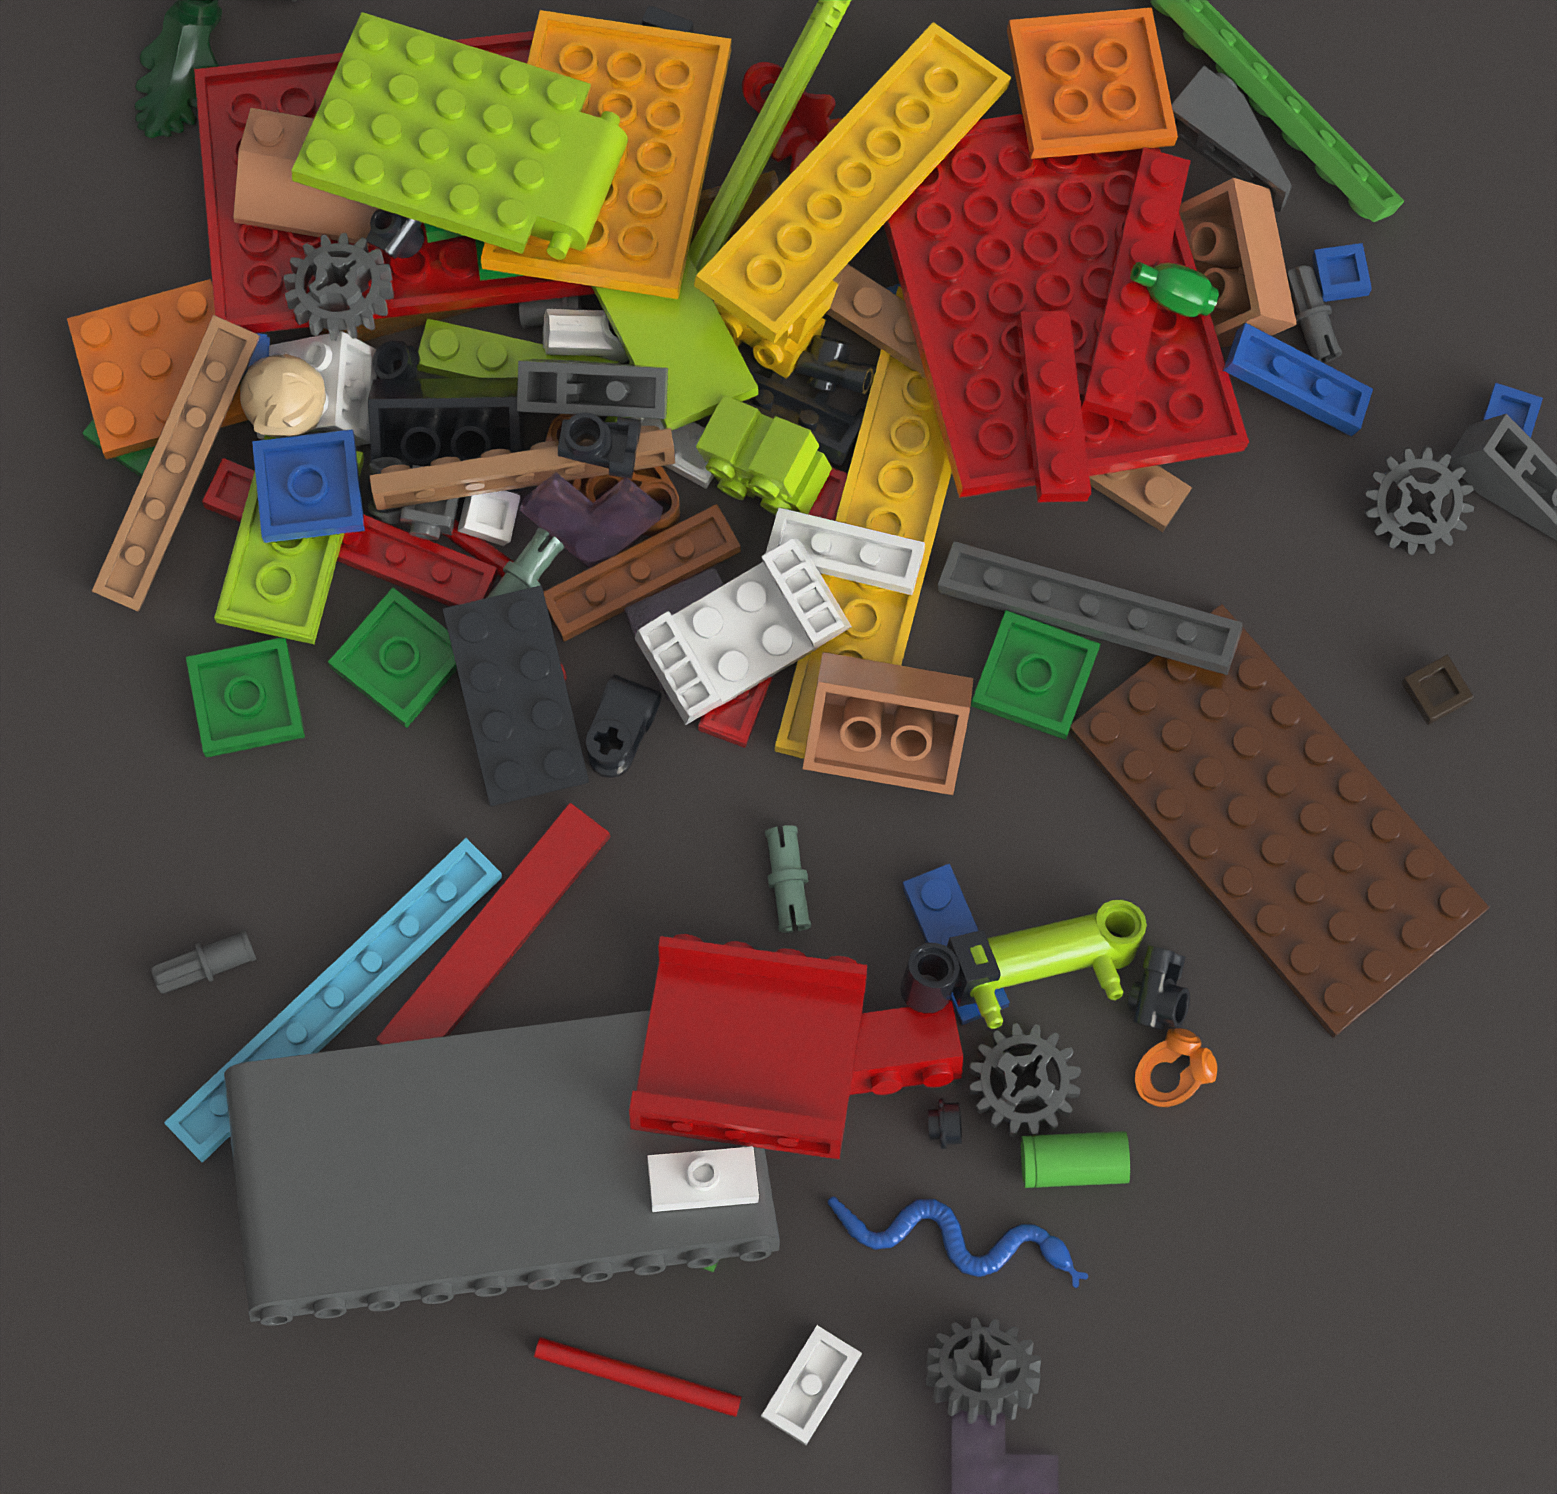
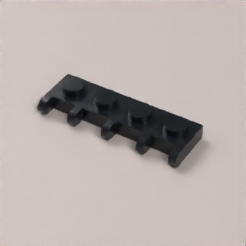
(831, 427)

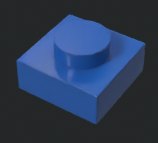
(1342, 272)
(1518, 405)

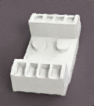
(742, 631)

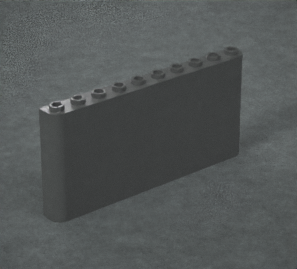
(461, 1171)

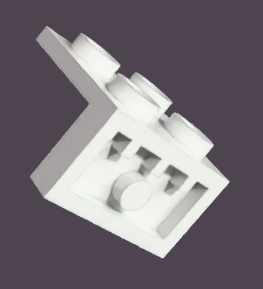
(347, 378)

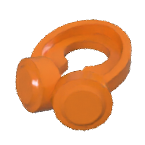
(1200, 1071)

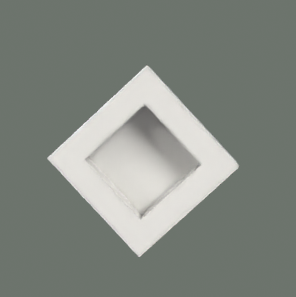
(490, 516)

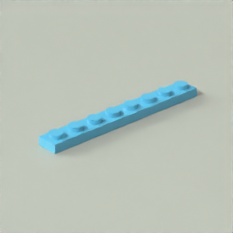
(346, 985)

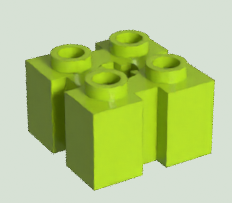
(763, 457)

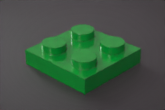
(397, 657)
(1035, 675)
(245, 697)

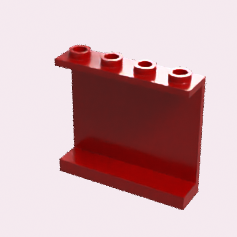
(750, 1046)

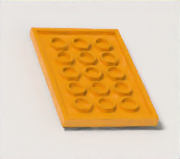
(668, 104)

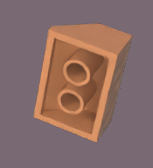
(269, 196)
(1240, 252)
(888, 723)

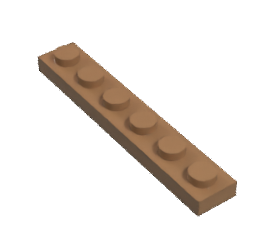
(176, 463)
(503, 471)

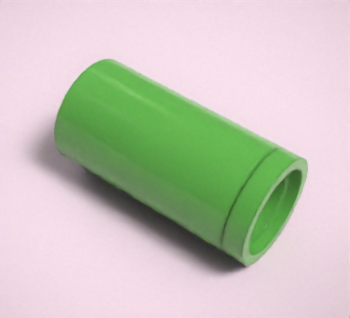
(1075, 1159)

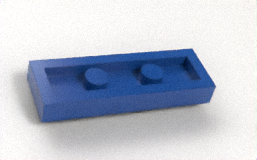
(1298, 379)
(941, 915)

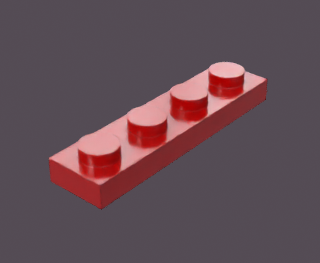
(1053, 406)

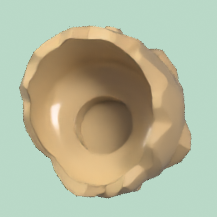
(282, 396)

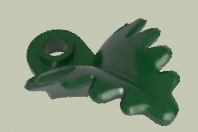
(172, 62)

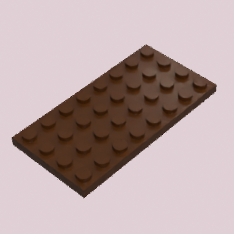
(1280, 826)

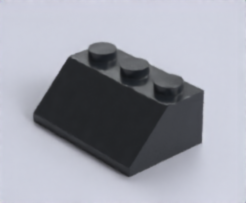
(443, 418)

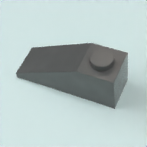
(1223, 129)
(592, 388)
(1510, 471)

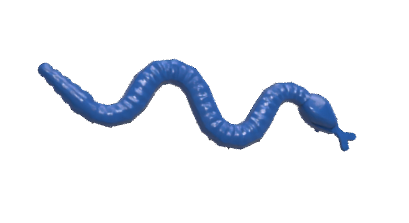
(1051, 1247)

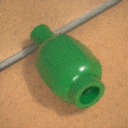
(1177, 288)

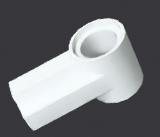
(581, 334)

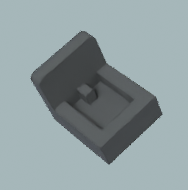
(430, 518)

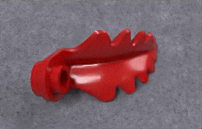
(808, 122)

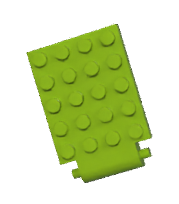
(461, 140)

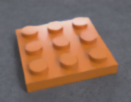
(1091, 83)
(138, 360)

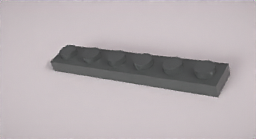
(1090, 607)

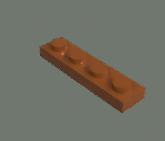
(640, 572)

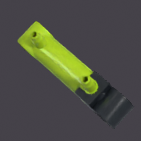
(978, 965)

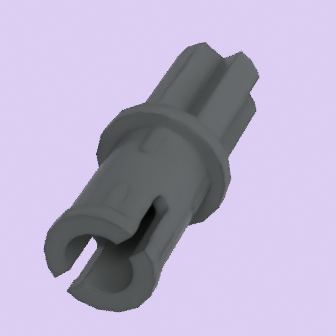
(1313, 314)
(203, 962)

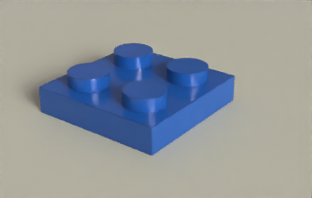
(308, 486)

